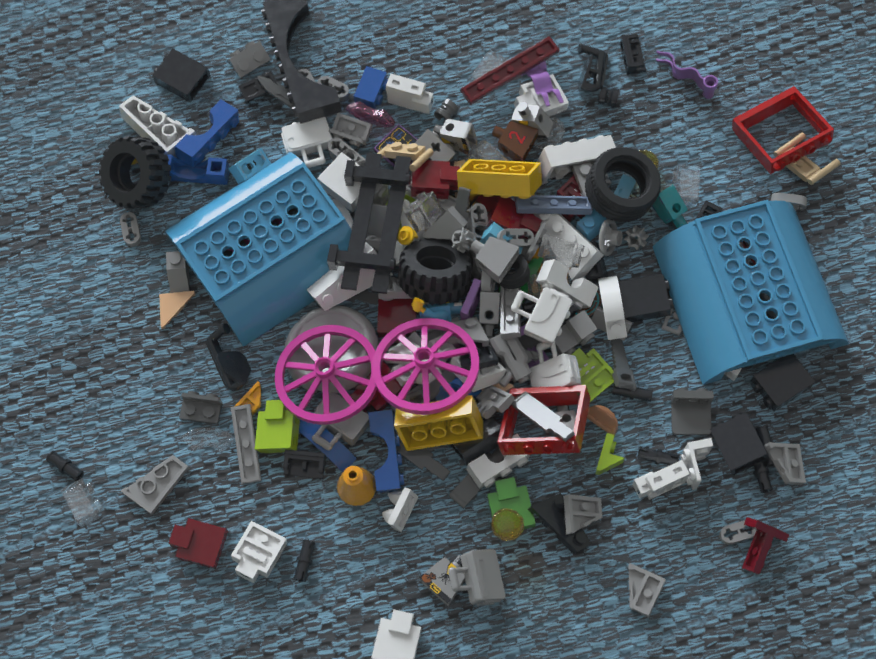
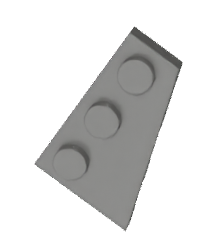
(157, 484)

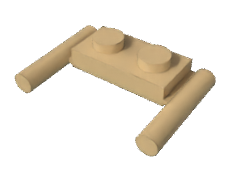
(417, 153)
(805, 167)

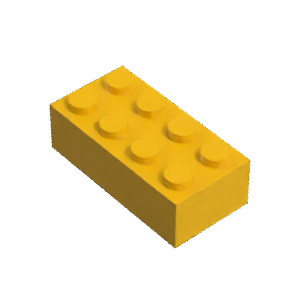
(500, 178)
(451, 426)

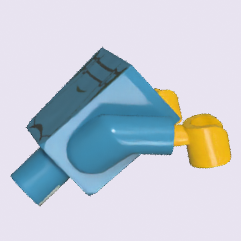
(436, 311)

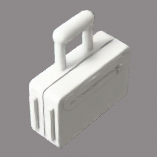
(307, 139)
(547, 315)
(558, 371)

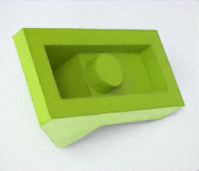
(608, 461)

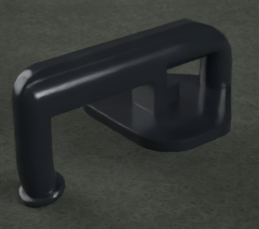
(597, 73)
(231, 364)

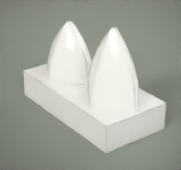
(404, 503)

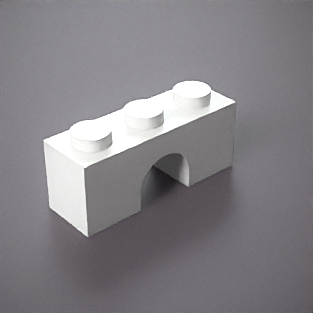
(554, 276)
(485, 472)

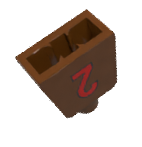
(516, 140)

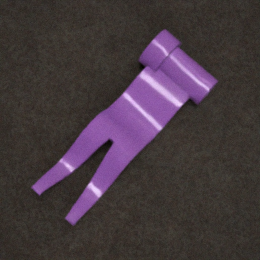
(542, 82)
(706, 84)

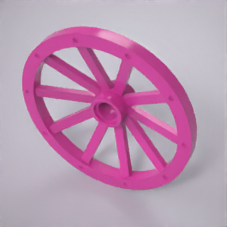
(426, 367)
(325, 377)

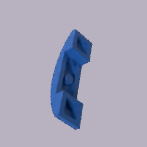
(338, 455)

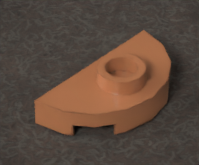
(603, 418)

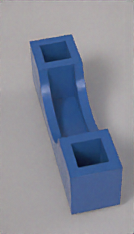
(193, 148)
(209, 172)
(388, 476)

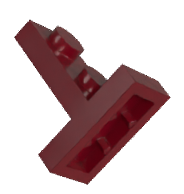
(761, 544)

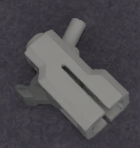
(514, 359)

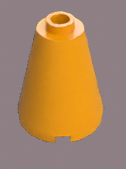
(356, 486)

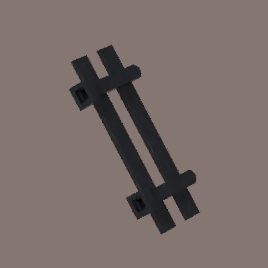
(355, 258)

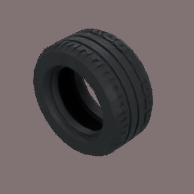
(632, 163)

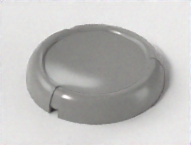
(334, 316)

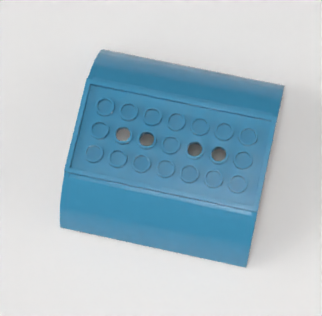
(272, 273)
(720, 292)

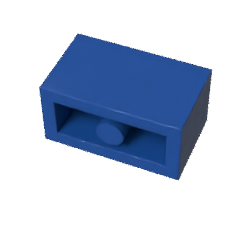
(371, 87)

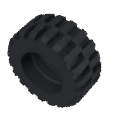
(153, 172)
(434, 271)

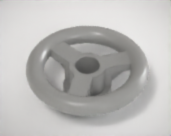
(612, 237)

